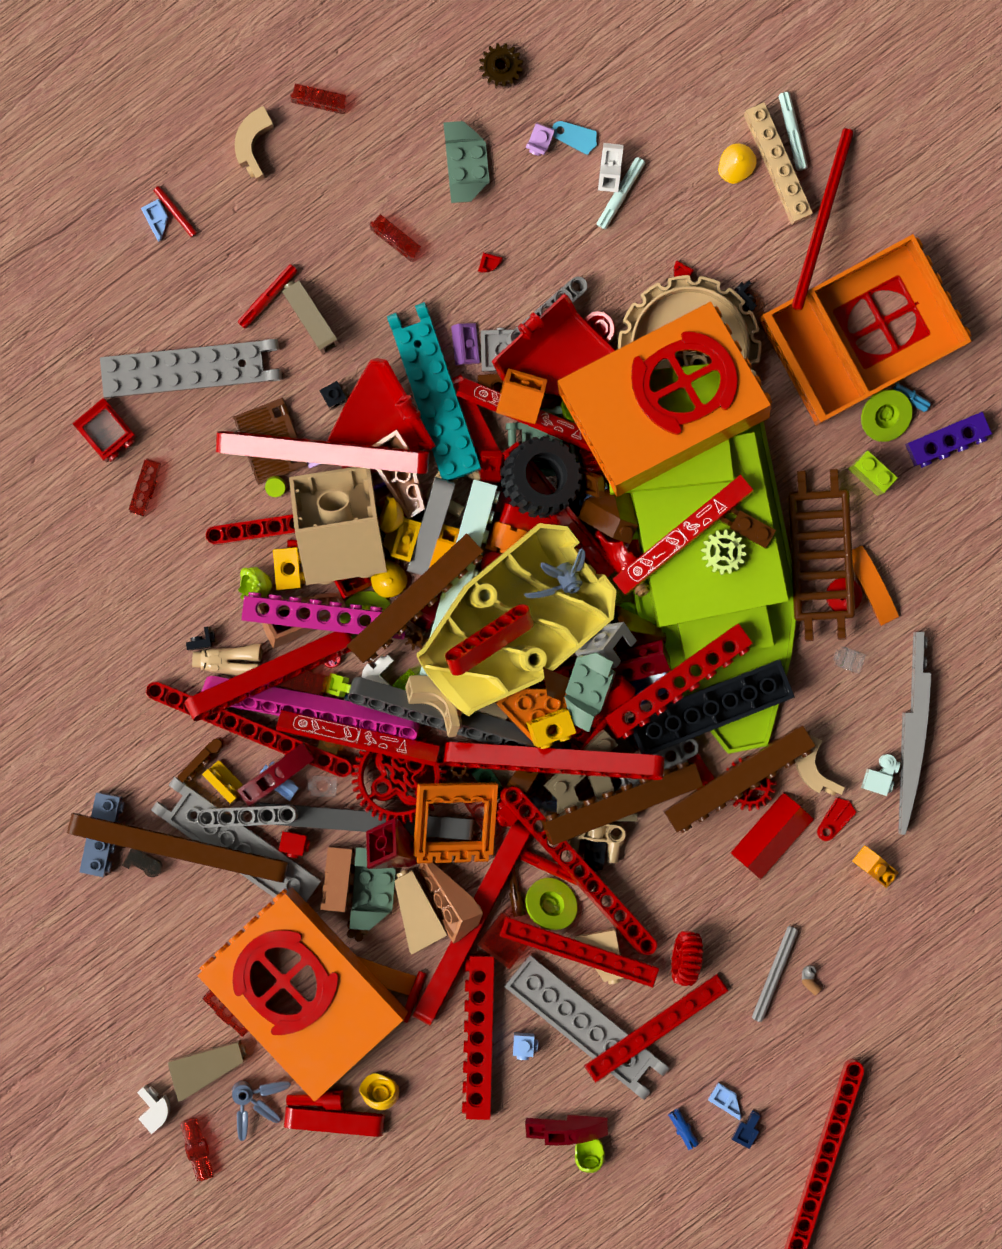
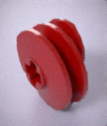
(841, 605)

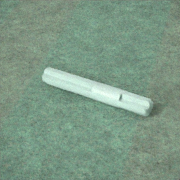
(793, 131)
(618, 197)

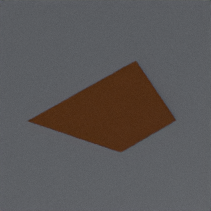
(555, 684)

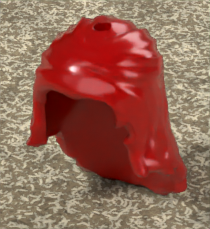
(619, 552)

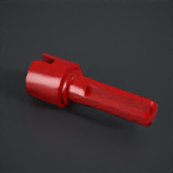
(330, 1100)

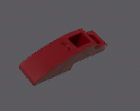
(276, 774)
(572, 1131)

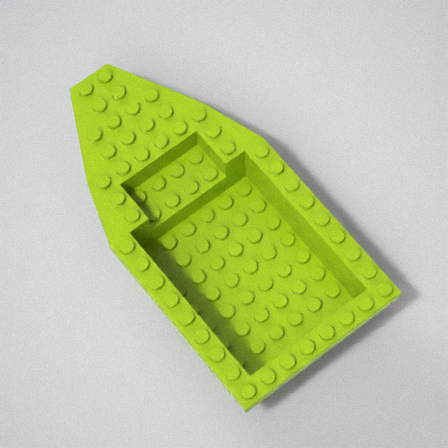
(702, 605)

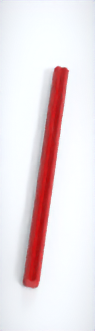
(822, 219)

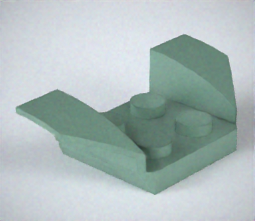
(465, 161)
(589, 688)
(371, 893)

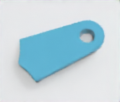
(576, 136)

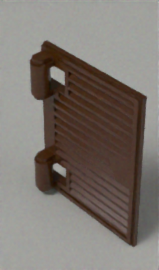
(263, 422)

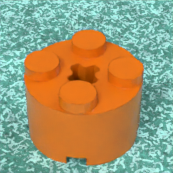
(503, 537)

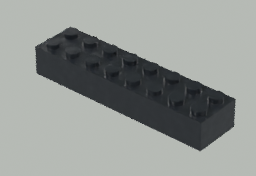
(714, 707)

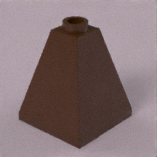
(642, 629)

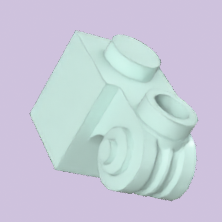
(881, 780)

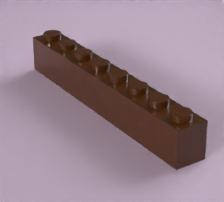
(415, 598)
(739, 778)
(621, 803)

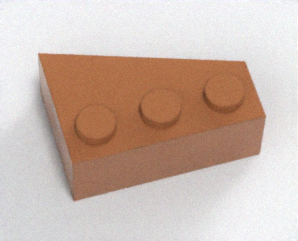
(337, 879)

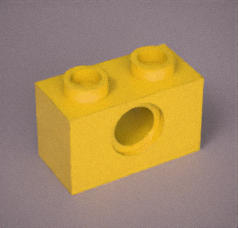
(281, 558)
(539, 728)

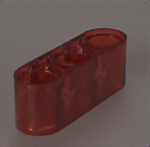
(308, 682)

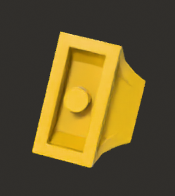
(403, 540)

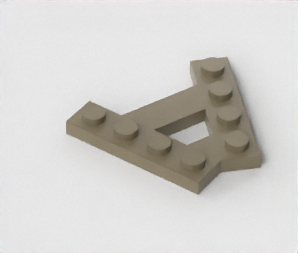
(563, 784)

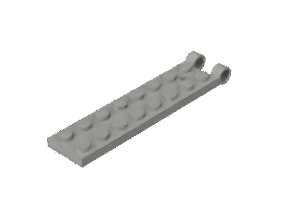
(187, 369)
(233, 837)
(578, 1020)

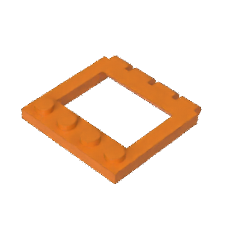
(455, 793)

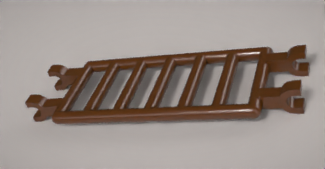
(796, 556)

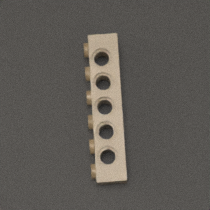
(778, 163)

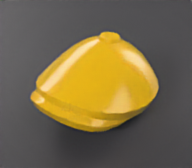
(737, 163)
(391, 516)
(391, 582)
(379, 1091)

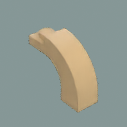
(248, 132)
(422, 690)
(810, 775)

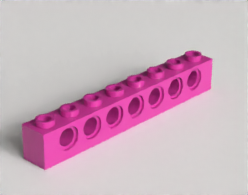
(253, 599)

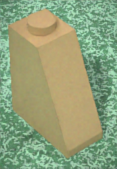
(605, 940)

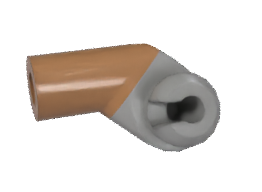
(808, 980)

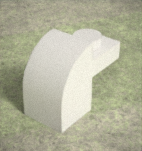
(610, 167)
(374, 673)
(158, 1110)

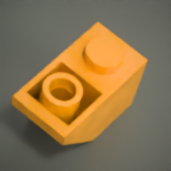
(447, 538)
(875, 866)

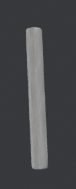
(774, 974)

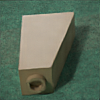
(418, 915)

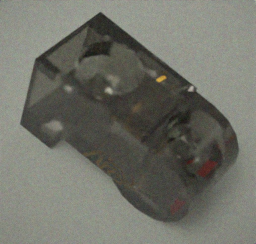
(150, 865)

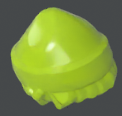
(254, 581)

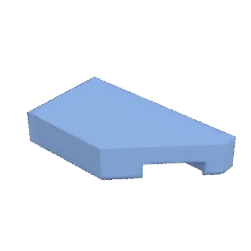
(156, 218)
(726, 1100)

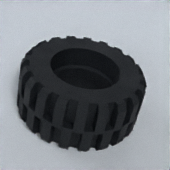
(559, 460)

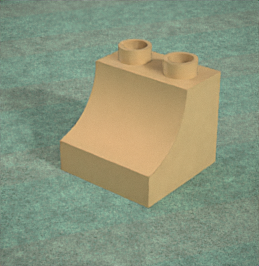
(337, 525)

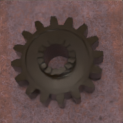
(498, 76)

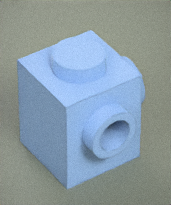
(524, 1045)

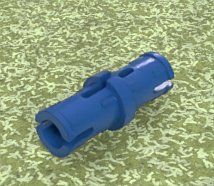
(683, 1129)

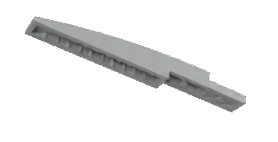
(914, 731)

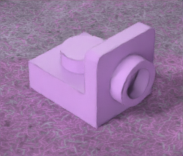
(540, 139)

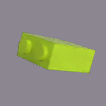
(872, 473)

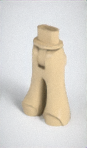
(218, 659)

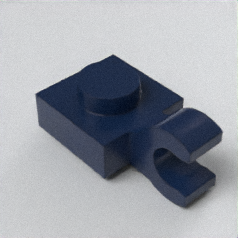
(745, 1132)

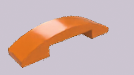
(873, 586)
(389, 977)

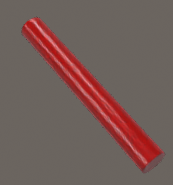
(175, 211)

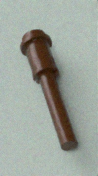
(517, 905)

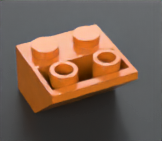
(521, 396)

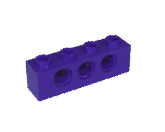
(976, 423)

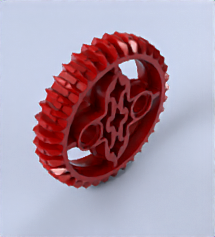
(382, 780)

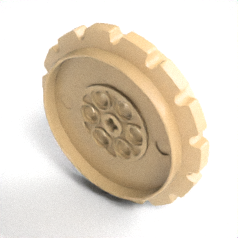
(682, 296)

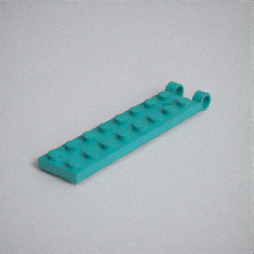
(435, 395)

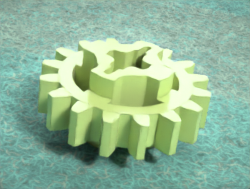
(730, 546)

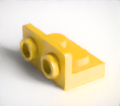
(223, 781)

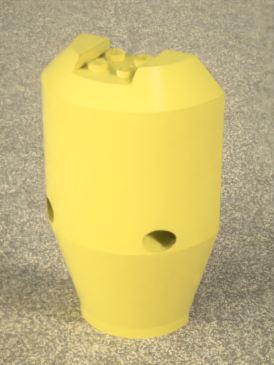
(560, 620)

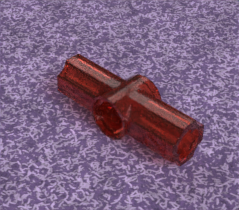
(197, 1149)

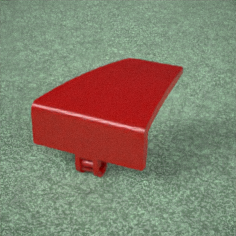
(552, 345)
(378, 409)

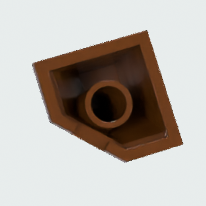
(611, 515)

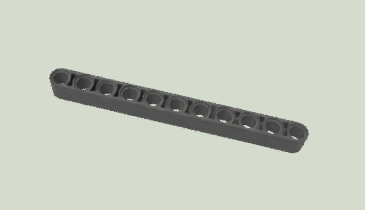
(476, 726)
(362, 821)

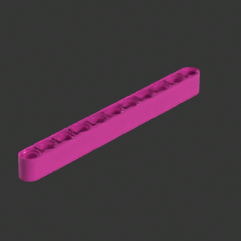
(331, 709)

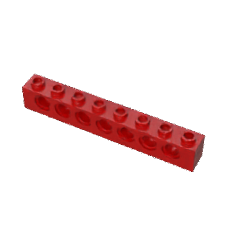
(735, 635)
(481, 1109)

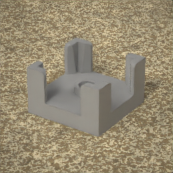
(605, 641)

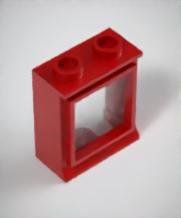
(105, 430)

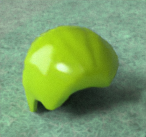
(590, 1156)

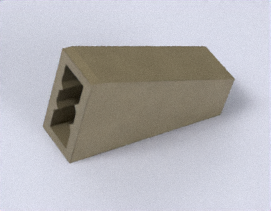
(310, 316)
(201, 1068)

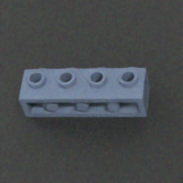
(97, 853)

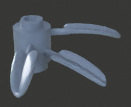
(566, 575)
(259, 1106)

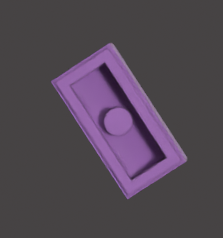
(465, 344)

